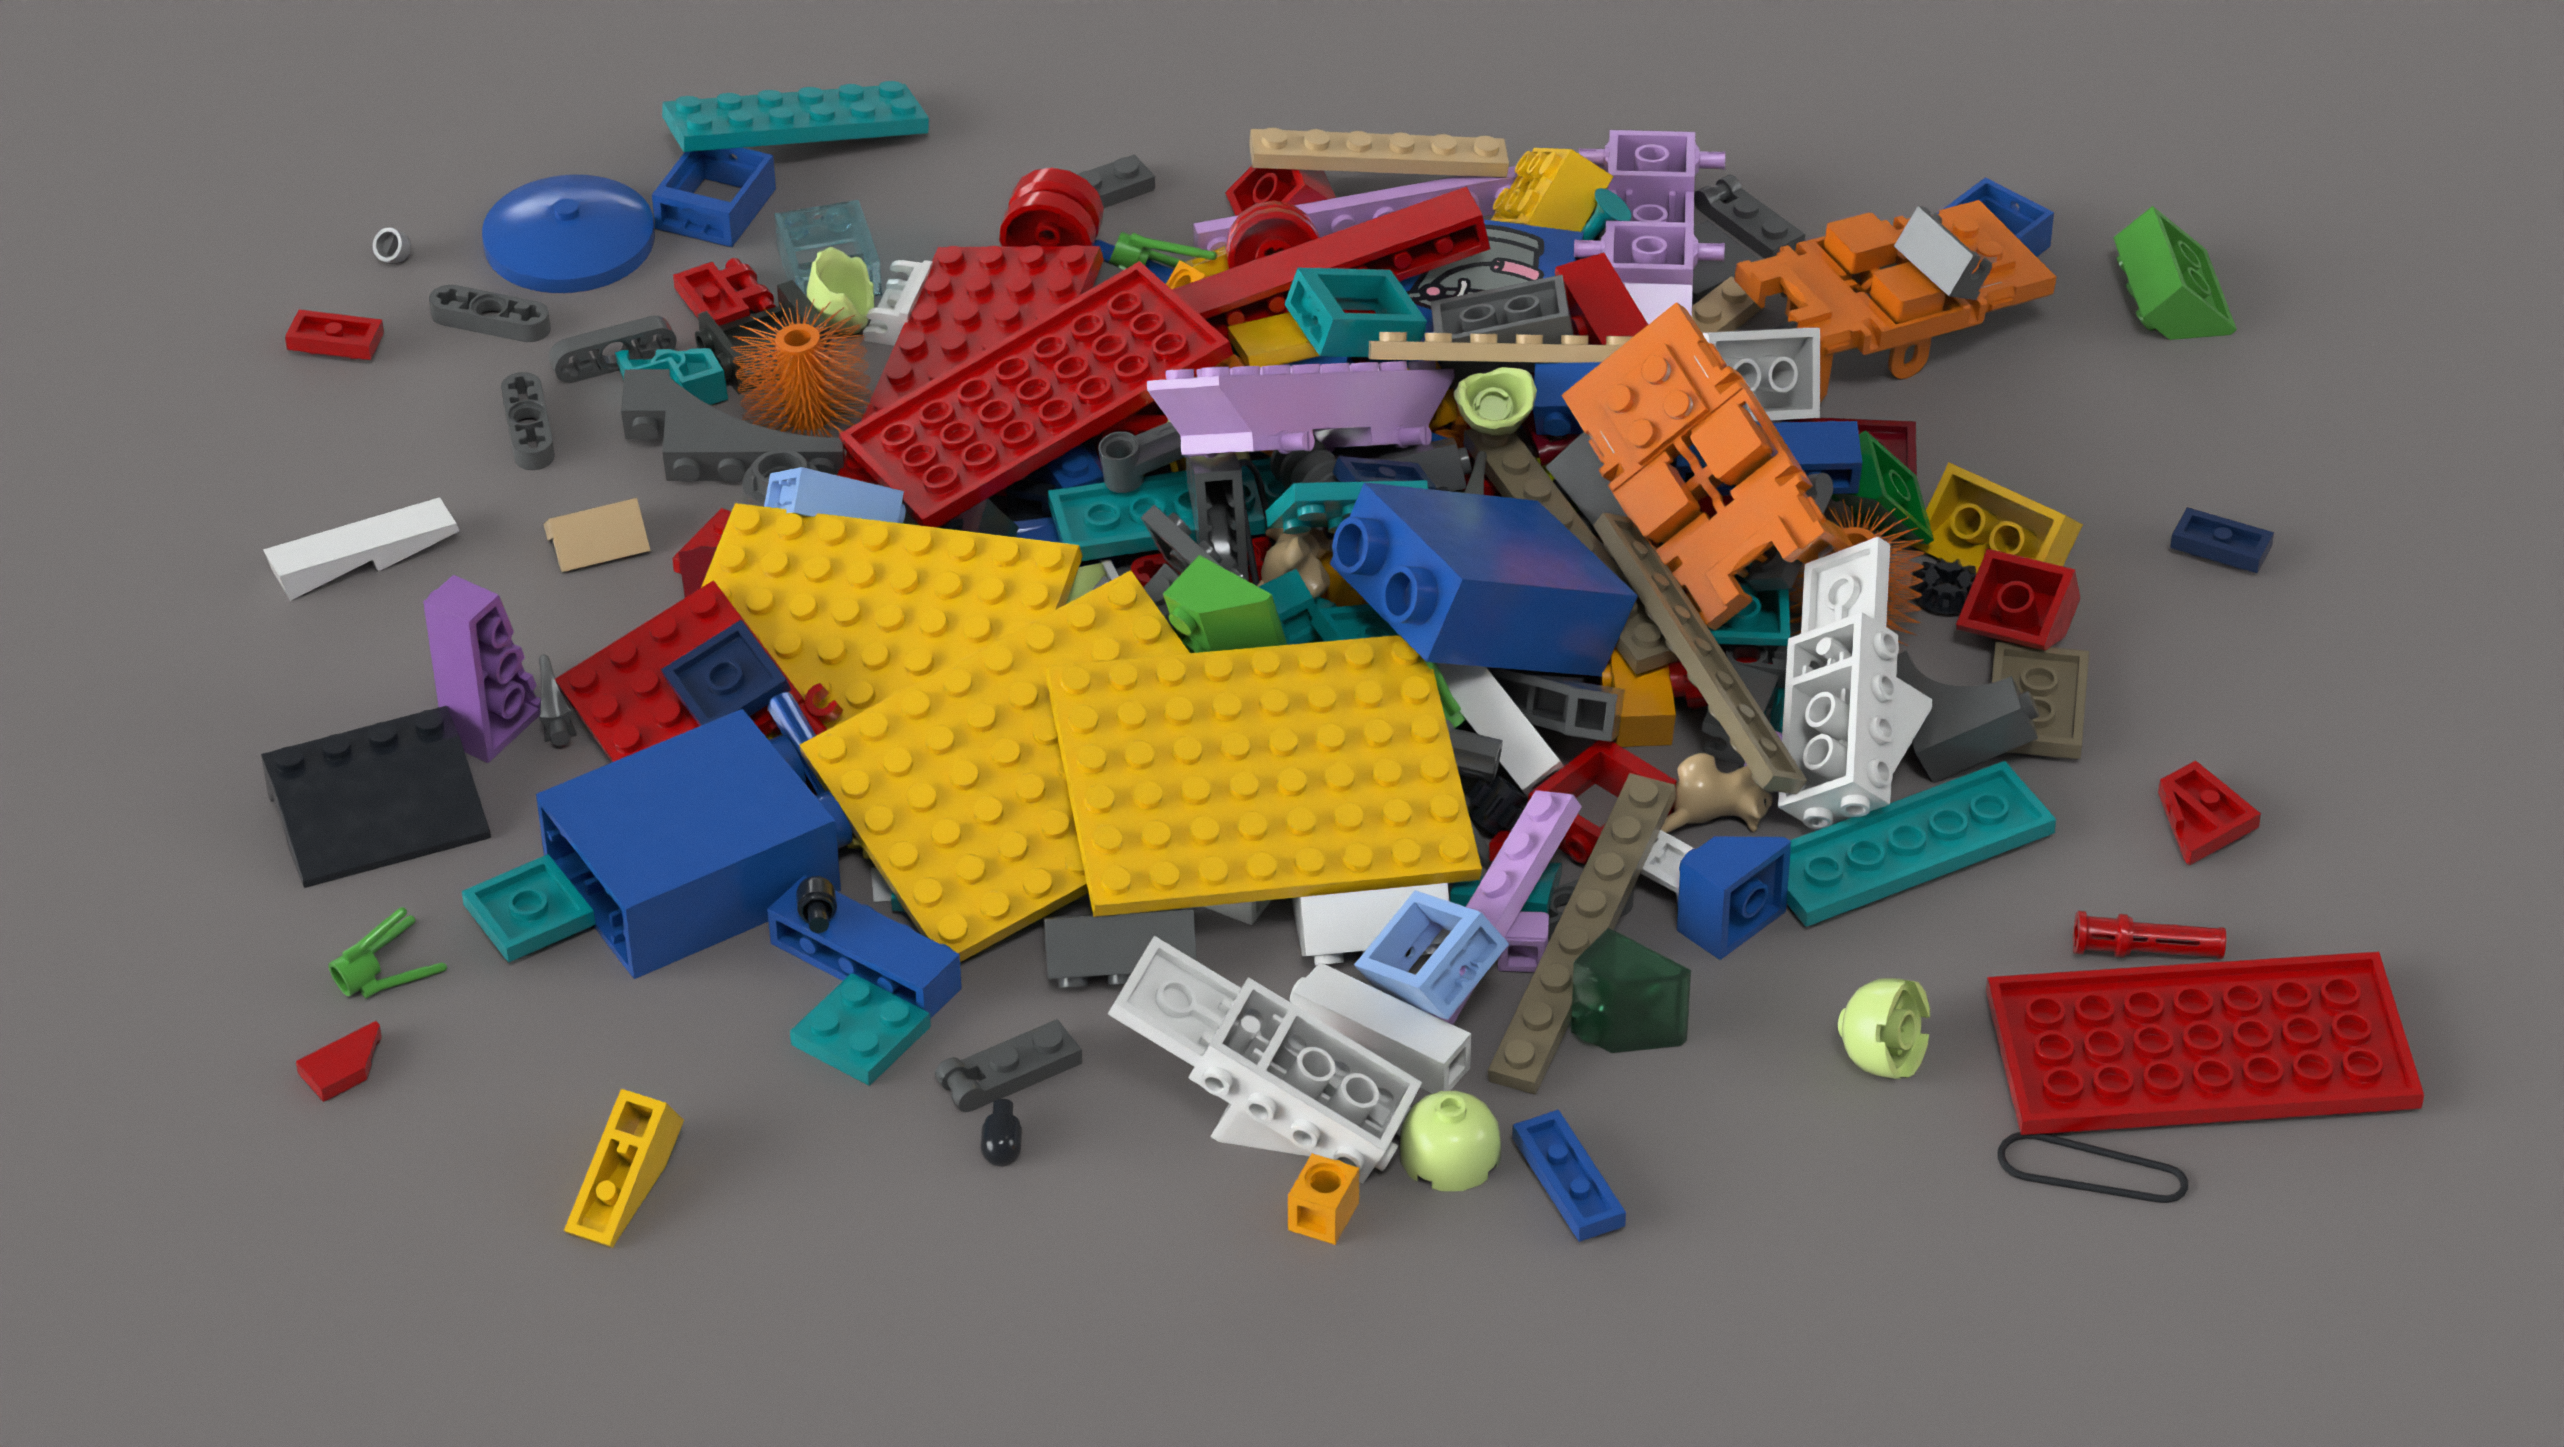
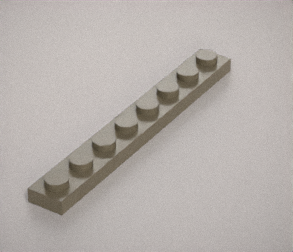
(1520, 476)
(1701, 656)
(1592, 908)

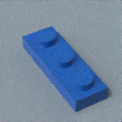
(1569, 1175)

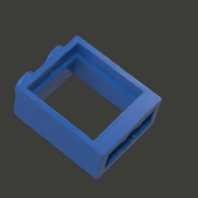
(706, 218)
(2029, 222)

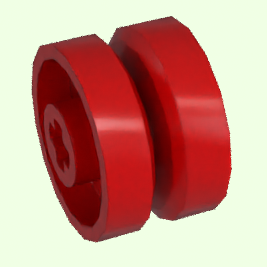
(1052, 210)
(1267, 226)

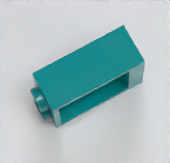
(1323, 293)

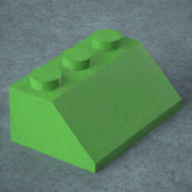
(2172, 279)
(1221, 610)

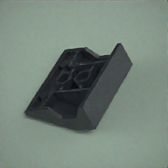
(375, 796)

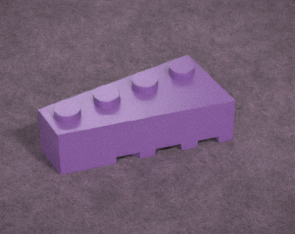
(478, 667)

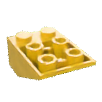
(1551, 190)

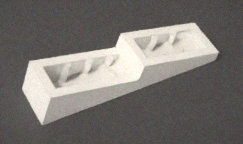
(379, 539)

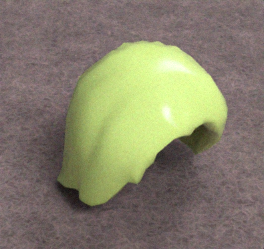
(844, 284)
(1496, 400)

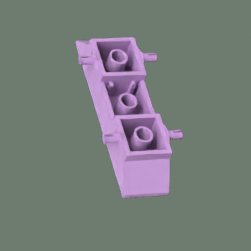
(1658, 245)
(1288, 404)

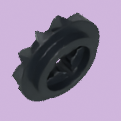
(1945, 597)

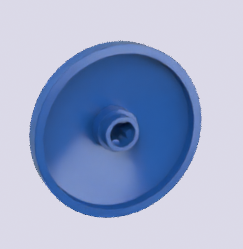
(568, 233)

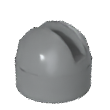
(391, 245)

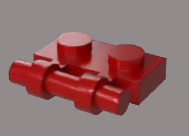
(713, 291)

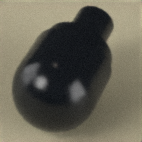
(816, 902)
(1001, 1134)

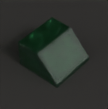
(1629, 996)

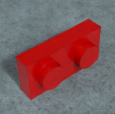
(334, 334)

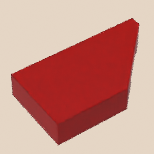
(340, 1062)

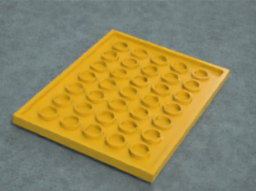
(880, 600)
(1260, 775)
(966, 778)

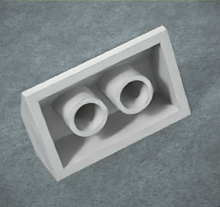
(1778, 368)
(1353, 920)

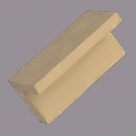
(598, 535)

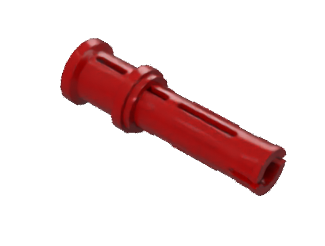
(2117, 937)

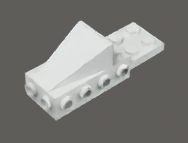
(1842, 699)
(1280, 1069)

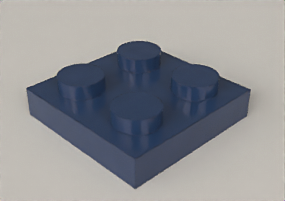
(725, 676)

